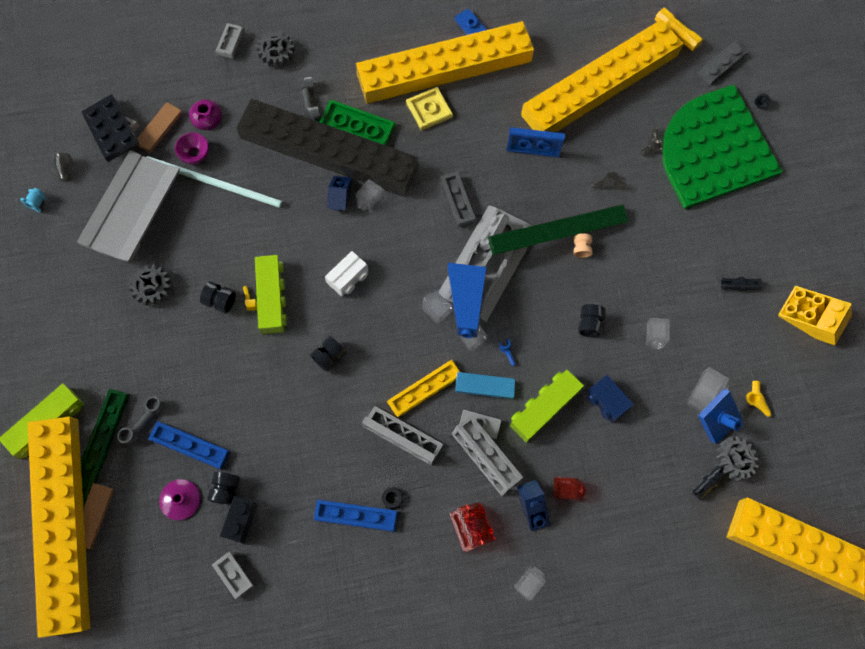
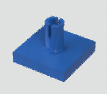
(721, 416)

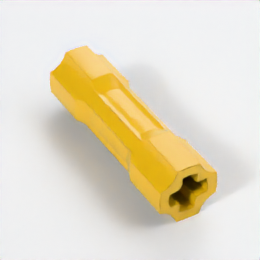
(688, 37)

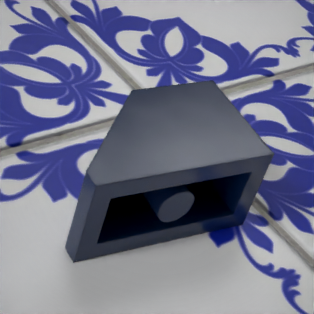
(339, 193)

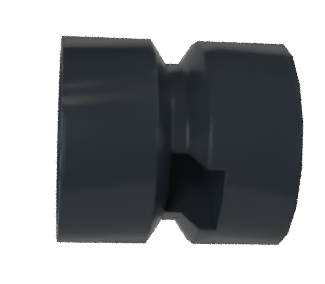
(218, 297)
(592, 318)
(328, 354)
(223, 488)

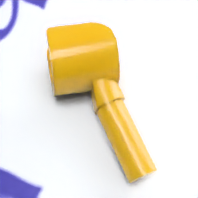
(251, 304)

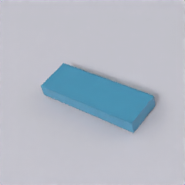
(485, 385)

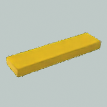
(423, 389)

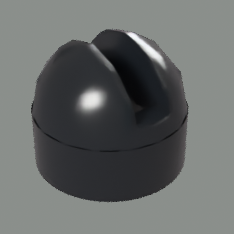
(759, 98)

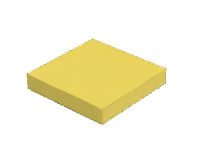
(429, 108)

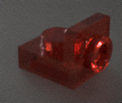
(568, 489)

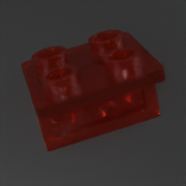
(472, 526)

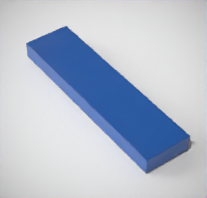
(189, 445)
(355, 515)

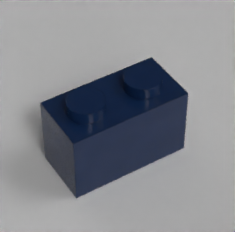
(609, 399)

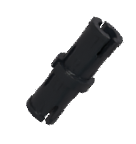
(741, 283)
(709, 482)

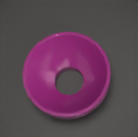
(206, 120)
(188, 143)

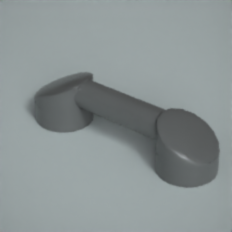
(307, 86)
(128, 436)

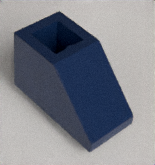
(533, 505)

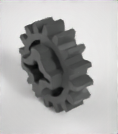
(275, 48)
(153, 277)
(737, 458)

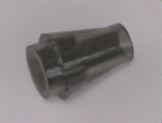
(63, 165)

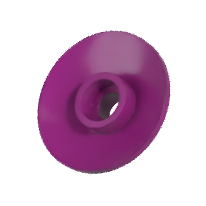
(189, 499)

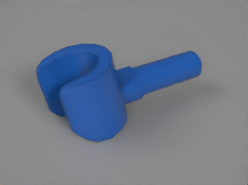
(506, 350)

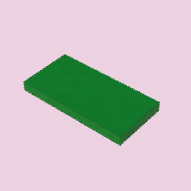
(358, 122)

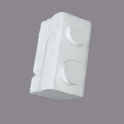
(347, 274)

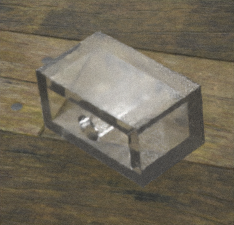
(707, 388)

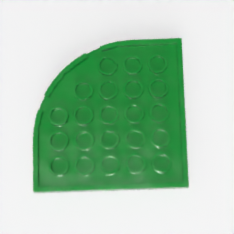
(715, 148)

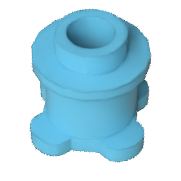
(34, 199)

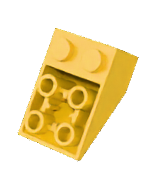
(817, 314)

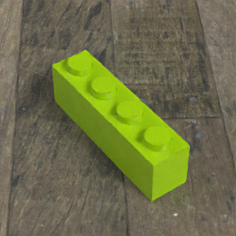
(269, 294)
(58, 404)
(546, 405)

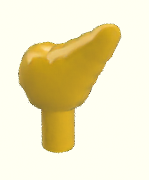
(757, 399)

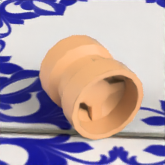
(582, 244)

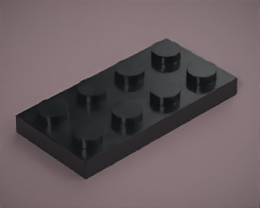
(110, 128)

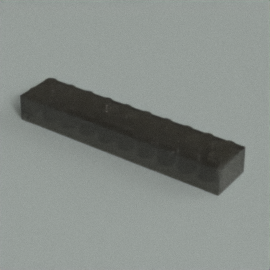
(327, 147)

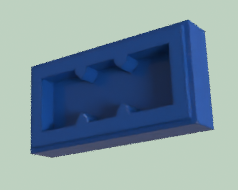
(469, 22)

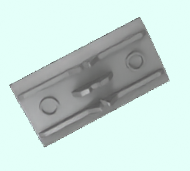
(128, 206)
(498, 267)

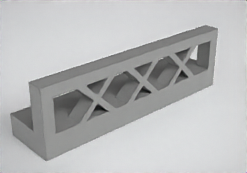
(397, 439)
(486, 455)

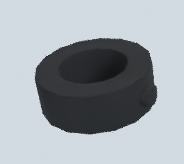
(397, 503)

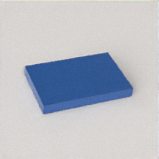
(535, 142)

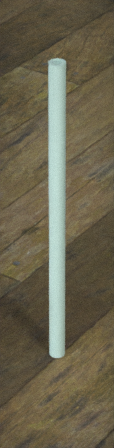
(224, 185)

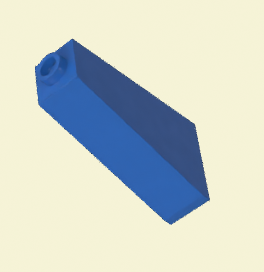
(467, 293)

